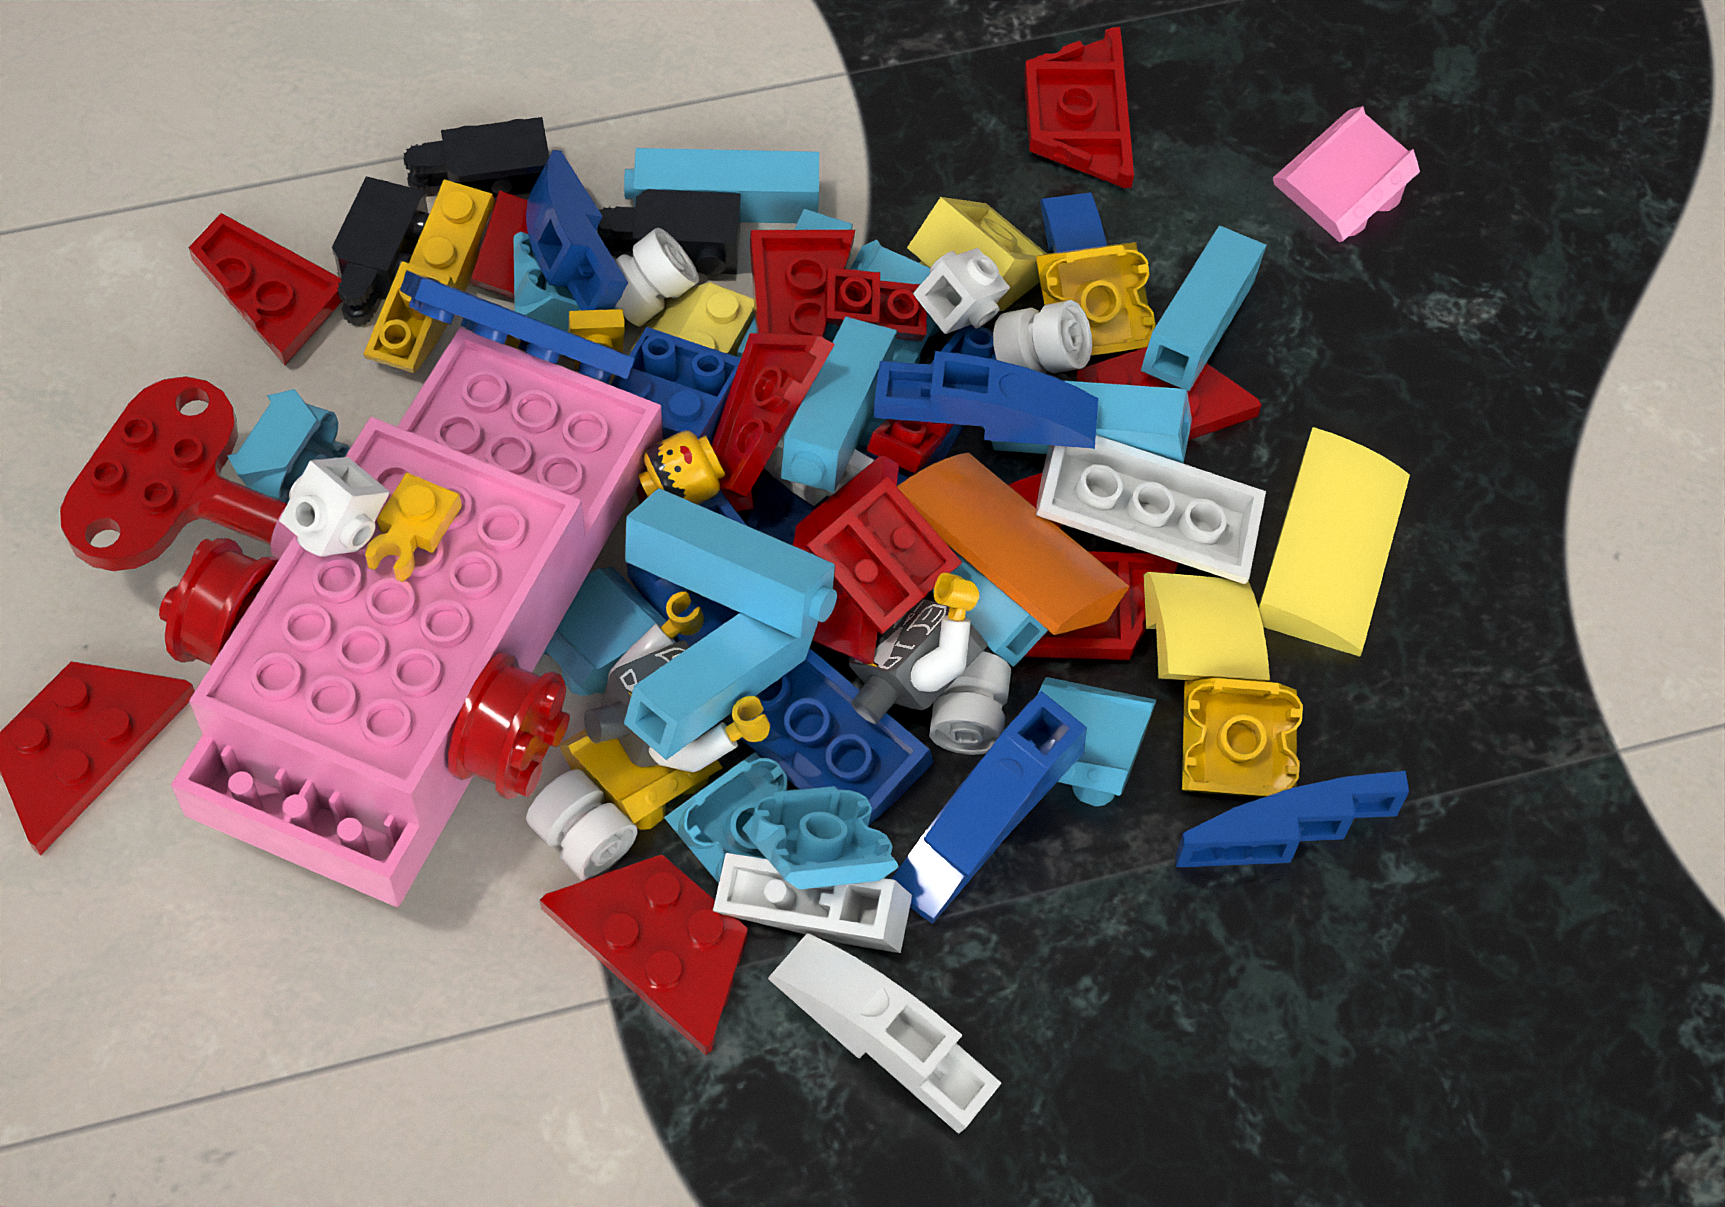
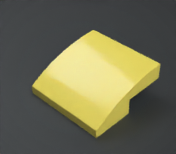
(1205, 628)

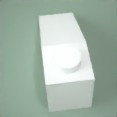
(850, 914)

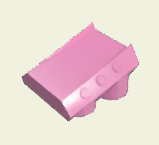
(1348, 174)

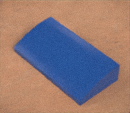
(828, 744)

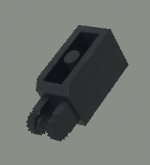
(482, 157)
(699, 221)
(373, 243)

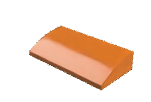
(1014, 546)

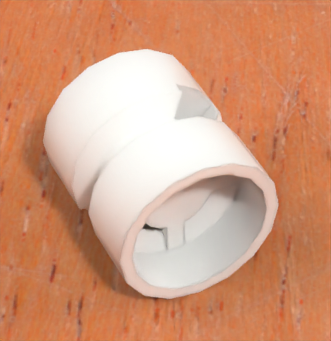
(654, 272)
(1044, 340)
(969, 712)
(575, 816)

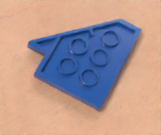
(498, 322)

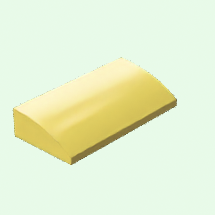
(1333, 544)

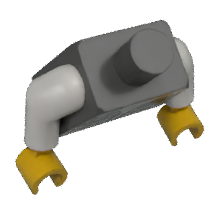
(921, 651)
(641, 660)

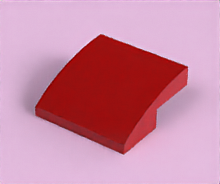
(884, 554)

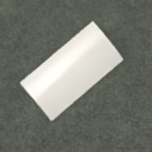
(1153, 505)

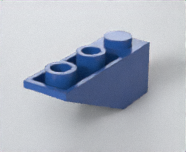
(1008, 783)

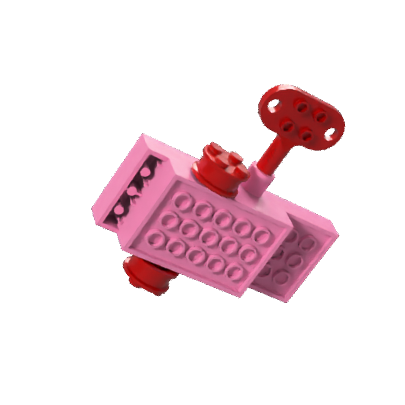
(333, 692)

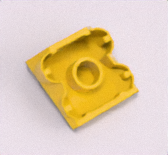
(1109, 290)
(1240, 737)
(634, 789)

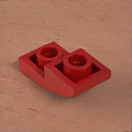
(496, 256)
(874, 301)
(908, 441)

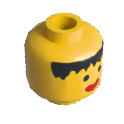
(683, 468)

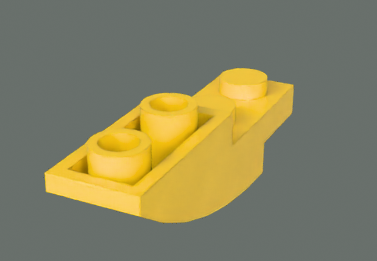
(444, 254)

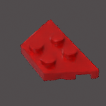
(1082, 108)
(1213, 398)
(1126, 625)
(847, 627)
(79, 740)
(658, 939)

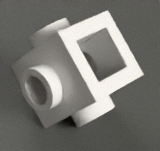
(962, 290)
(334, 507)

